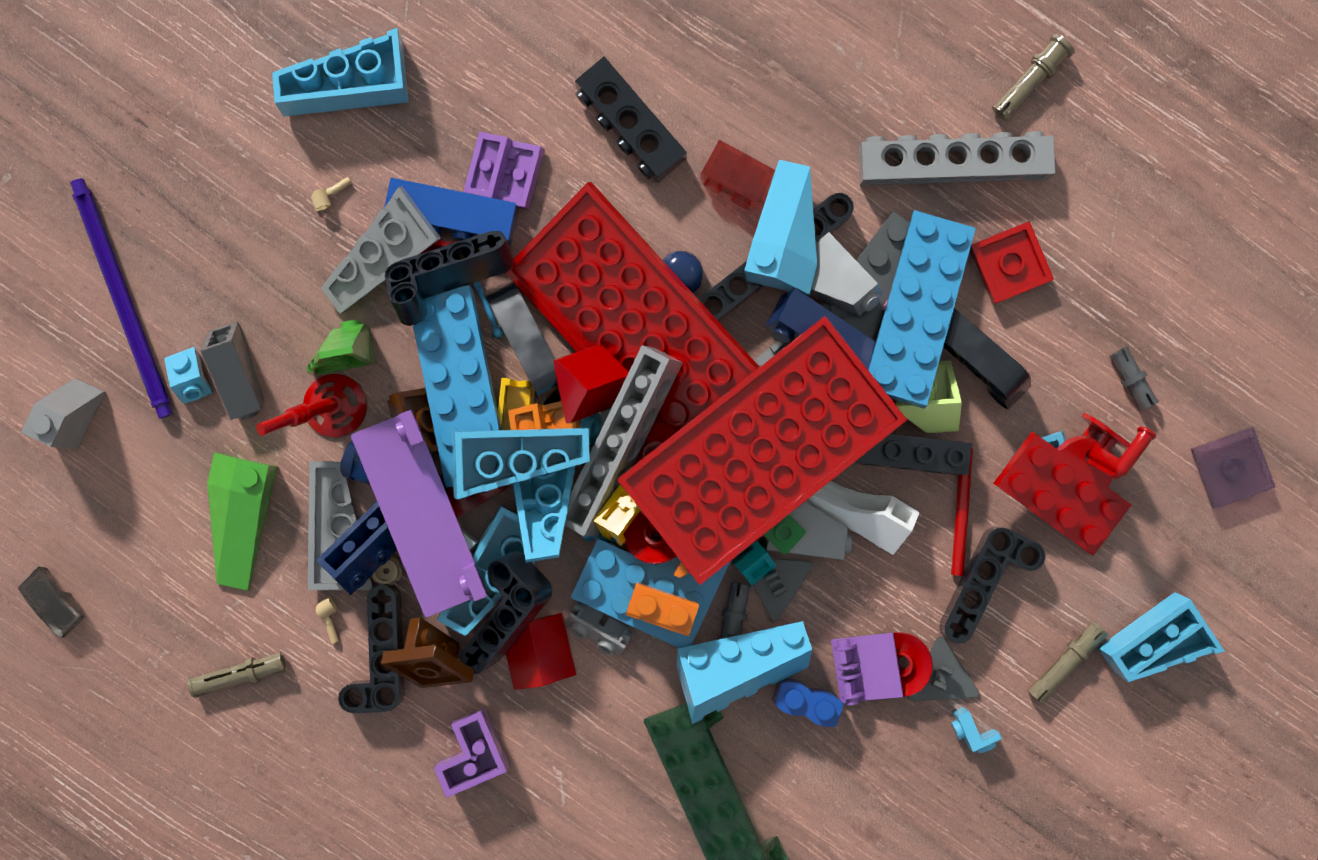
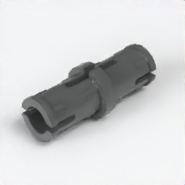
(1134, 378)
(735, 610)

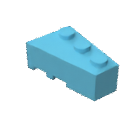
(1159, 639)

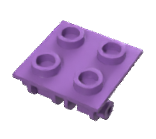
(867, 668)

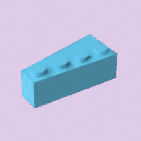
(498, 540)
(739, 666)

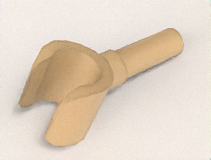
(320, 197)
(324, 610)

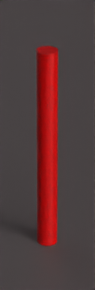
(961, 522)

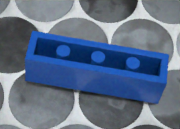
(458, 211)

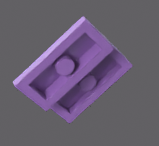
(504, 169)

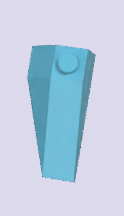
(784, 240)
(542, 512)

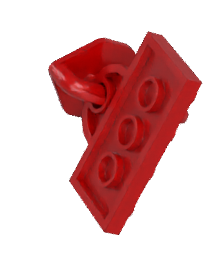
(1072, 482)

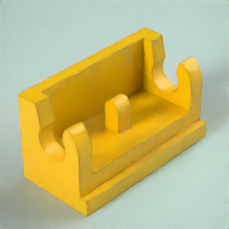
(512, 396)
(616, 515)

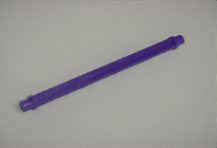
(121, 298)

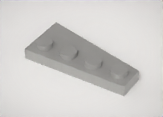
(395, 234)
(329, 517)

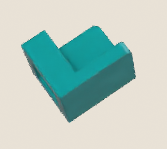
(754, 562)

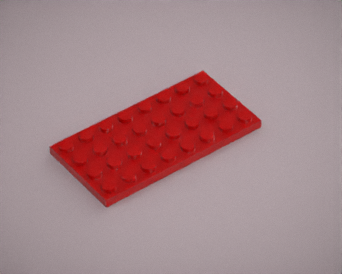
(614, 291)
(761, 450)

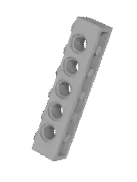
(1036, 147)
(621, 436)

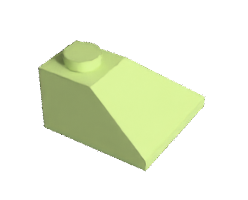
(943, 404)

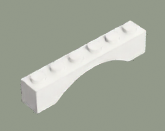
(875, 517)

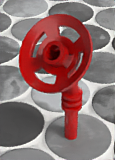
(327, 407)

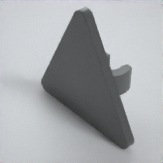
(781, 585)
(948, 676)

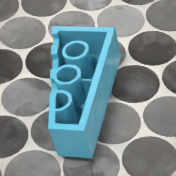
(345, 79)
(509, 456)

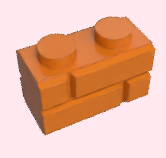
(662, 609)

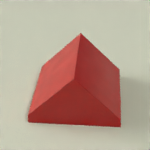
(588, 382)
(541, 654)

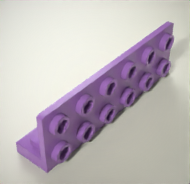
(418, 514)

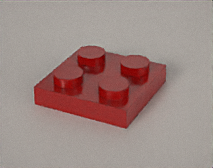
(1011, 263)

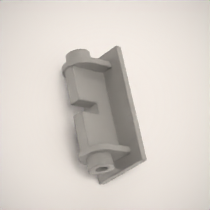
(607, 637)

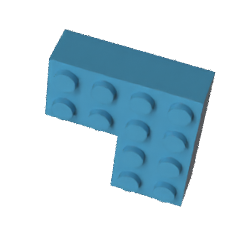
(611, 579)

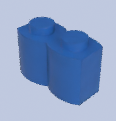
(817, 704)

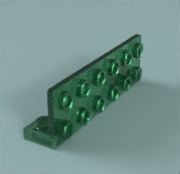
(707, 787)

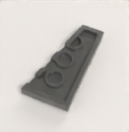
(880, 261)

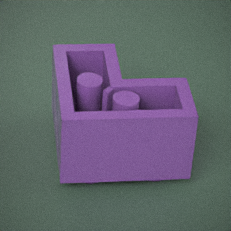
(480, 755)

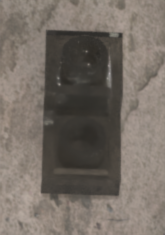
(50, 603)

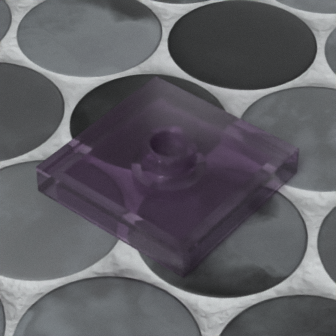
(1232, 468)

